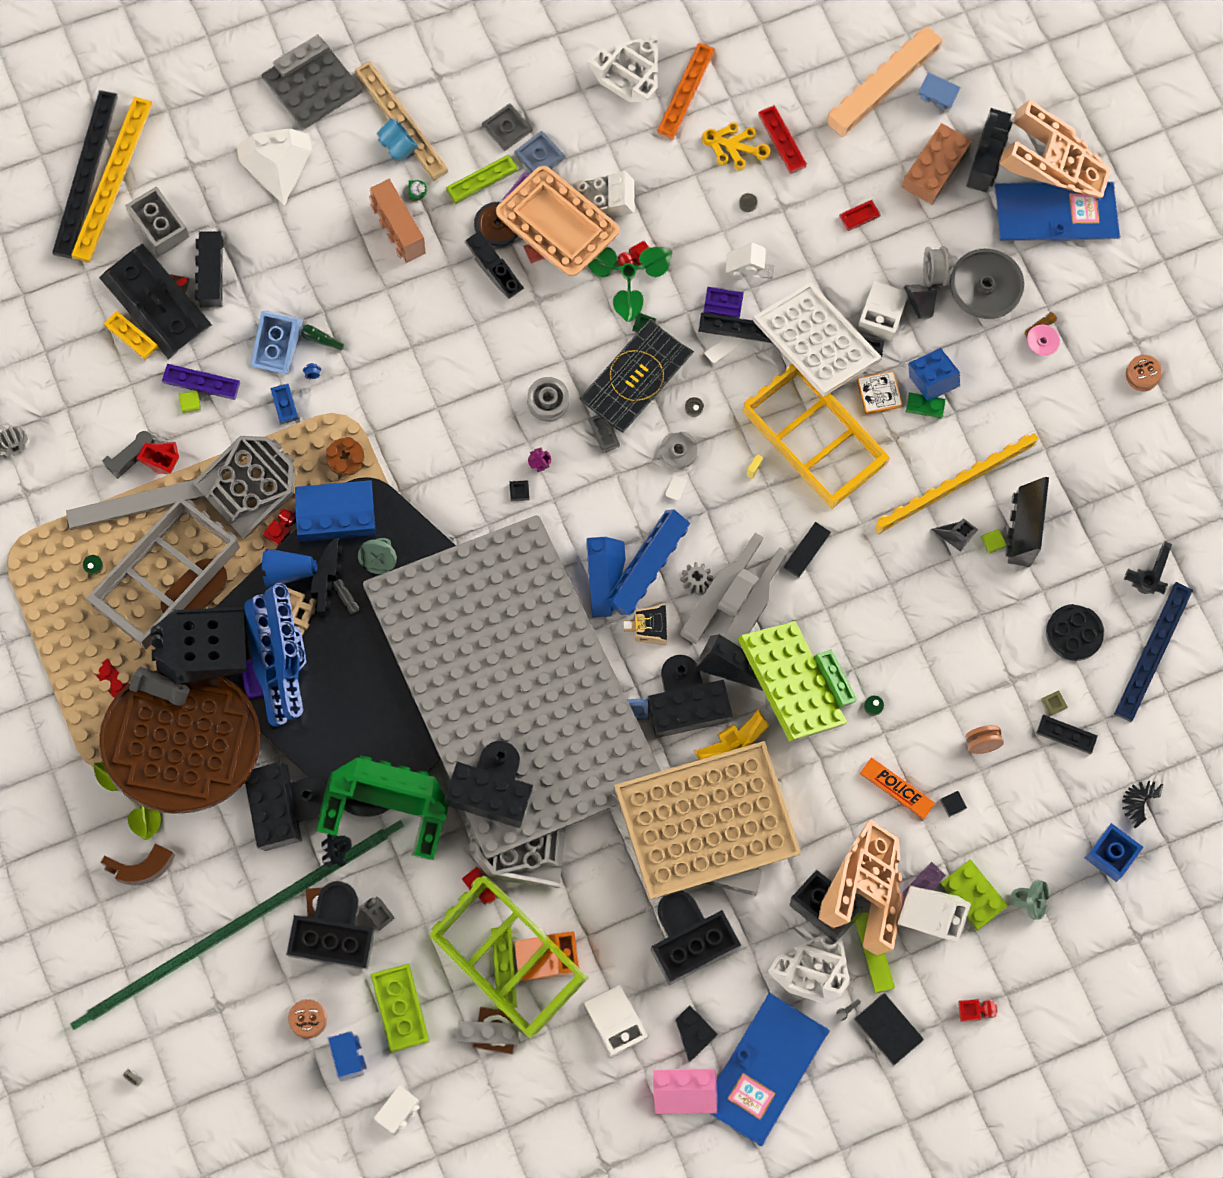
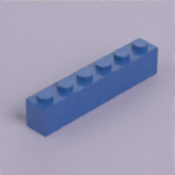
(647, 562)

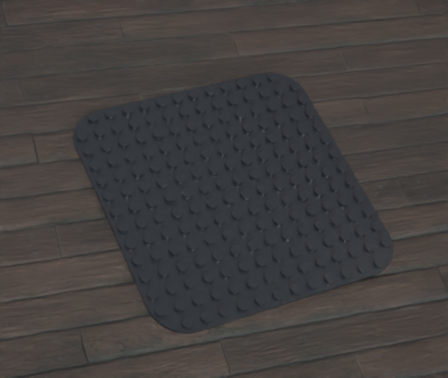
(351, 680)

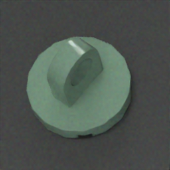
(377, 556)
(1032, 899)

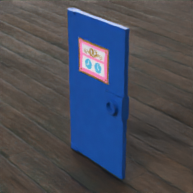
(1054, 213)
(766, 1068)

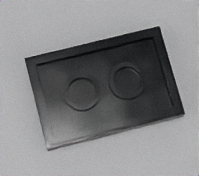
(888, 1029)

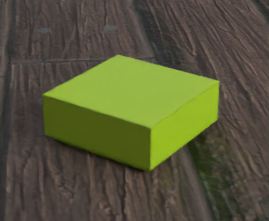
(189, 401)
(993, 541)

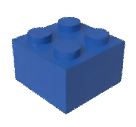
(934, 374)
(1113, 852)
(346, 1055)

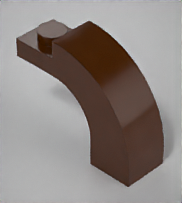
(144, 872)

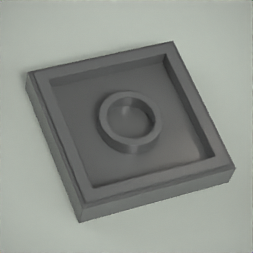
(507, 127)

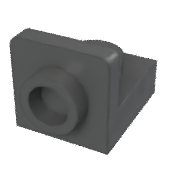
(377, 912)

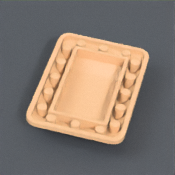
(557, 221)

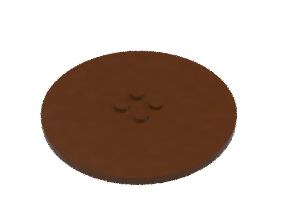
(181, 754)

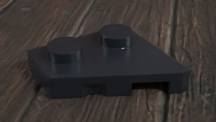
(694, 1032)

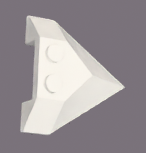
(628, 69)
(276, 159)
(813, 970)

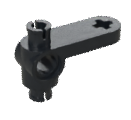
(1137, 578)

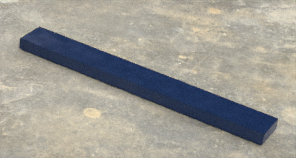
(1153, 652)

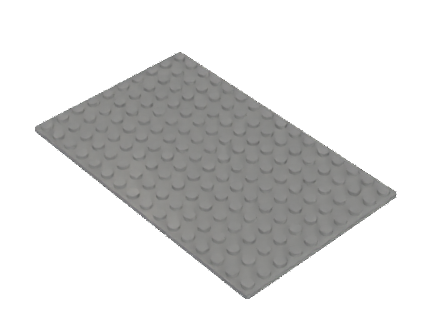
(510, 657)

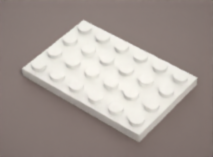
(817, 339)

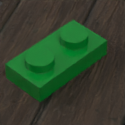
(919, 405)

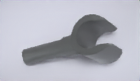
(848, 1009)

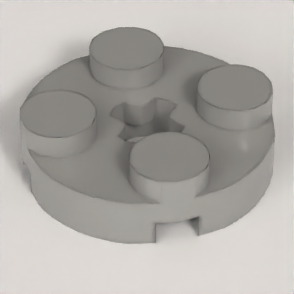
(675, 460)

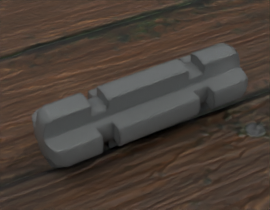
(345, 596)

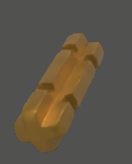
(1048, 320)

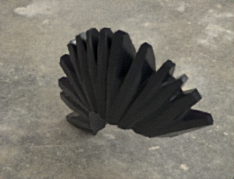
(1137, 801)

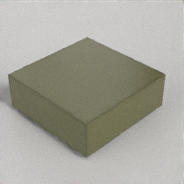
(1054, 703)

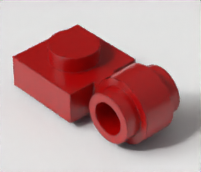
(633, 255)
(278, 531)
(487, 895)
(971, 1010)

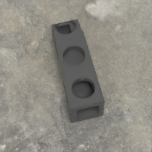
(127, 457)
(159, 686)

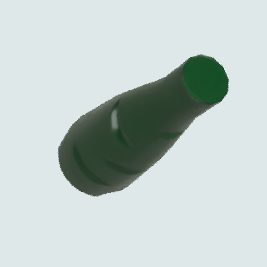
(313, 334)

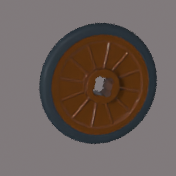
(485, 222)

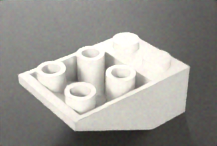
(609, 193)
(882, 311)
(934, 913)
(615, 1021)

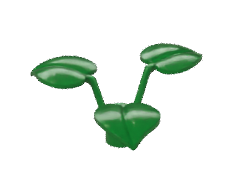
(630, 303)

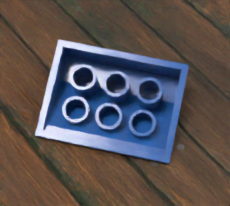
(335, 511)

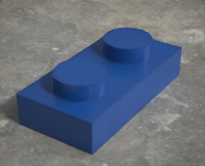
(284, 403)

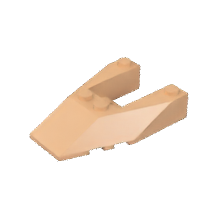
(1065, 159)
(873, 874)

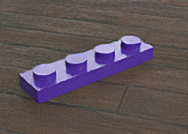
(201, 381)

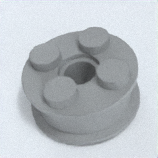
(936, 266)
(548, 410)

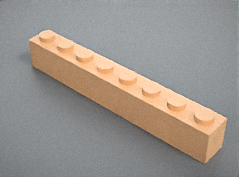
(884, 81)

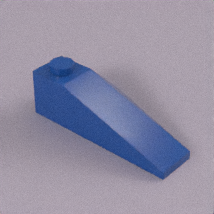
(605, 567)

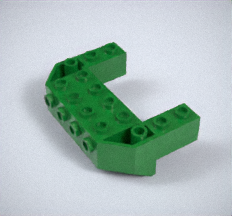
(387, 788)

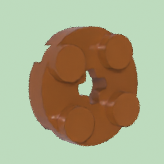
(348, 446)

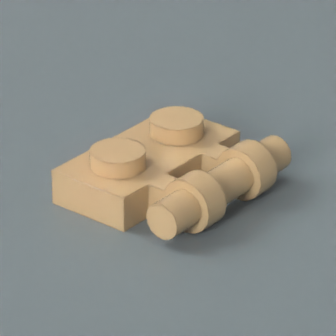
(296, 604)

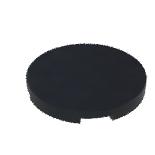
(1075, 632)

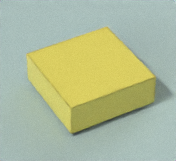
(754, 466)

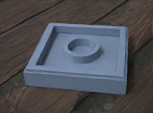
(539, 152)

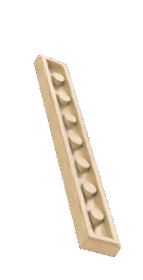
(393, 109)

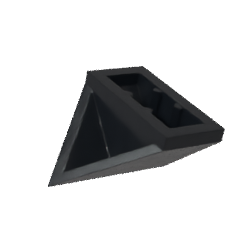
(922, 300)
(957, 533)

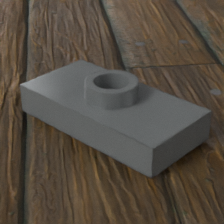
(604, 433)

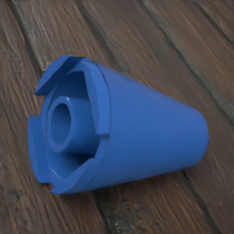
(286, 567)

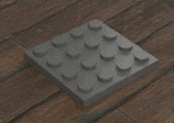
(314, 88)

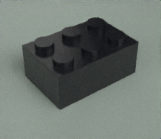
(808, 903)

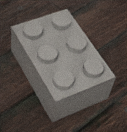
(157, 221)

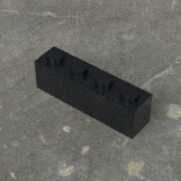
(209, 269)

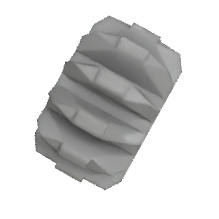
(13, 441)
(691, 583)

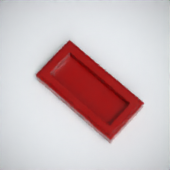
(859, 215)

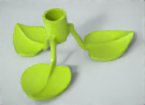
(142, 821)

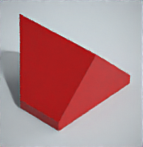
(159, 456)

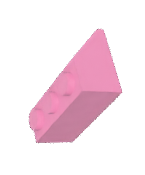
(685, 1091)

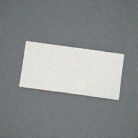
(371, 1034)

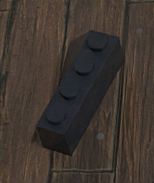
(726, 661)

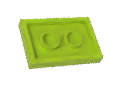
(975, 889)

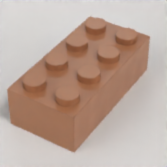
(936, 163)
(397, 220)

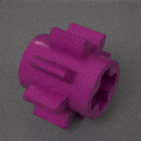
(539, 459)

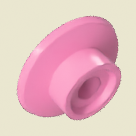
(1048, 335)

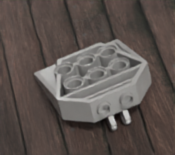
(222, 494)
(547, 856)

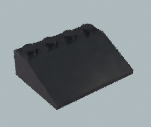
(1027, 522)

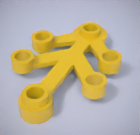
(733, 144)

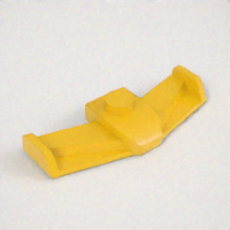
(733, 739)

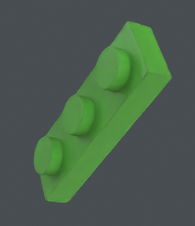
(835, 678)

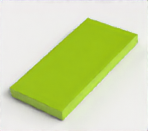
(399, 1008)

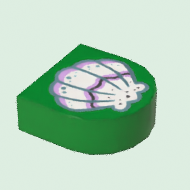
(417, 189)

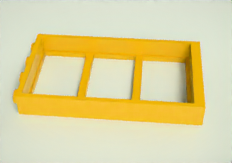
(841, 413)

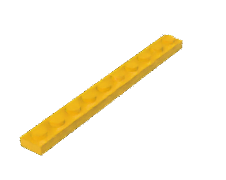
(111, 180)
(949, 486)

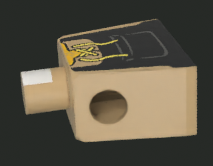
(649, 625)

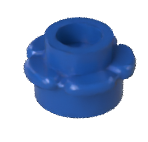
(312, 371)

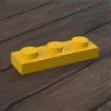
(130, 335)

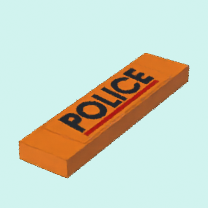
(897, 788)

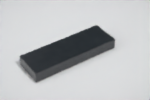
(807, 549)
(1066, 734)

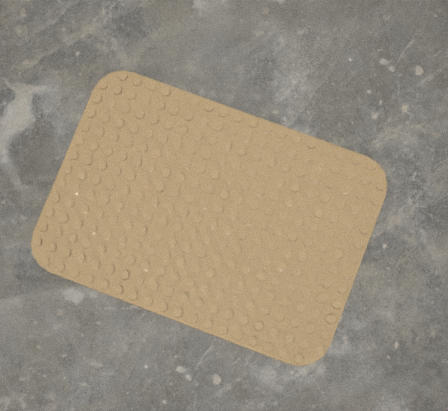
(54, 586)

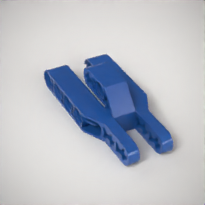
(281, 651)

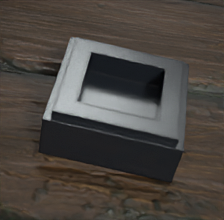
(519, 490)
(953, 803)

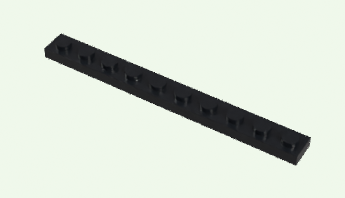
(85, 174)
(749, 330)

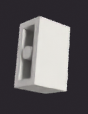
(745, 261)
(397, 1110)

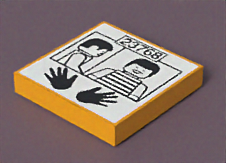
(879, 392)

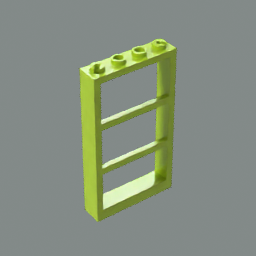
(454, 913)

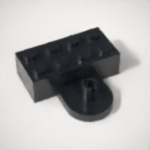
(990, 150)
(686, 700)
(491, 786)
(281, 804)
(332, 932)
(691, 939)

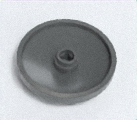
(987, 283)

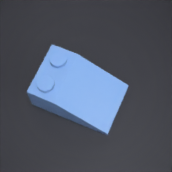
(276, 341)

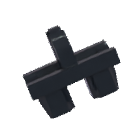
(341, 844)

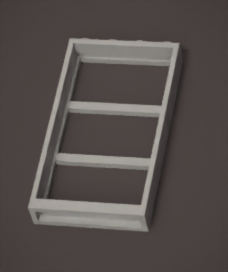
(154, 536)

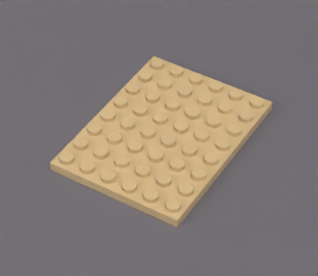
(707, 820)

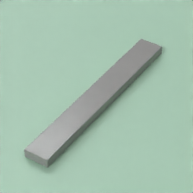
(132, 504)

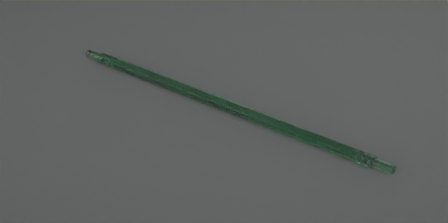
(232, 927)

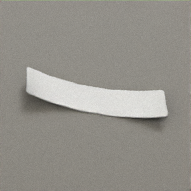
(723, 348)
(676, 486)

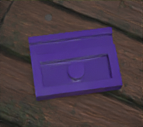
(723, 302)

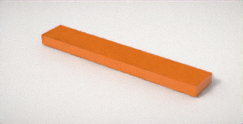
(685, 91)

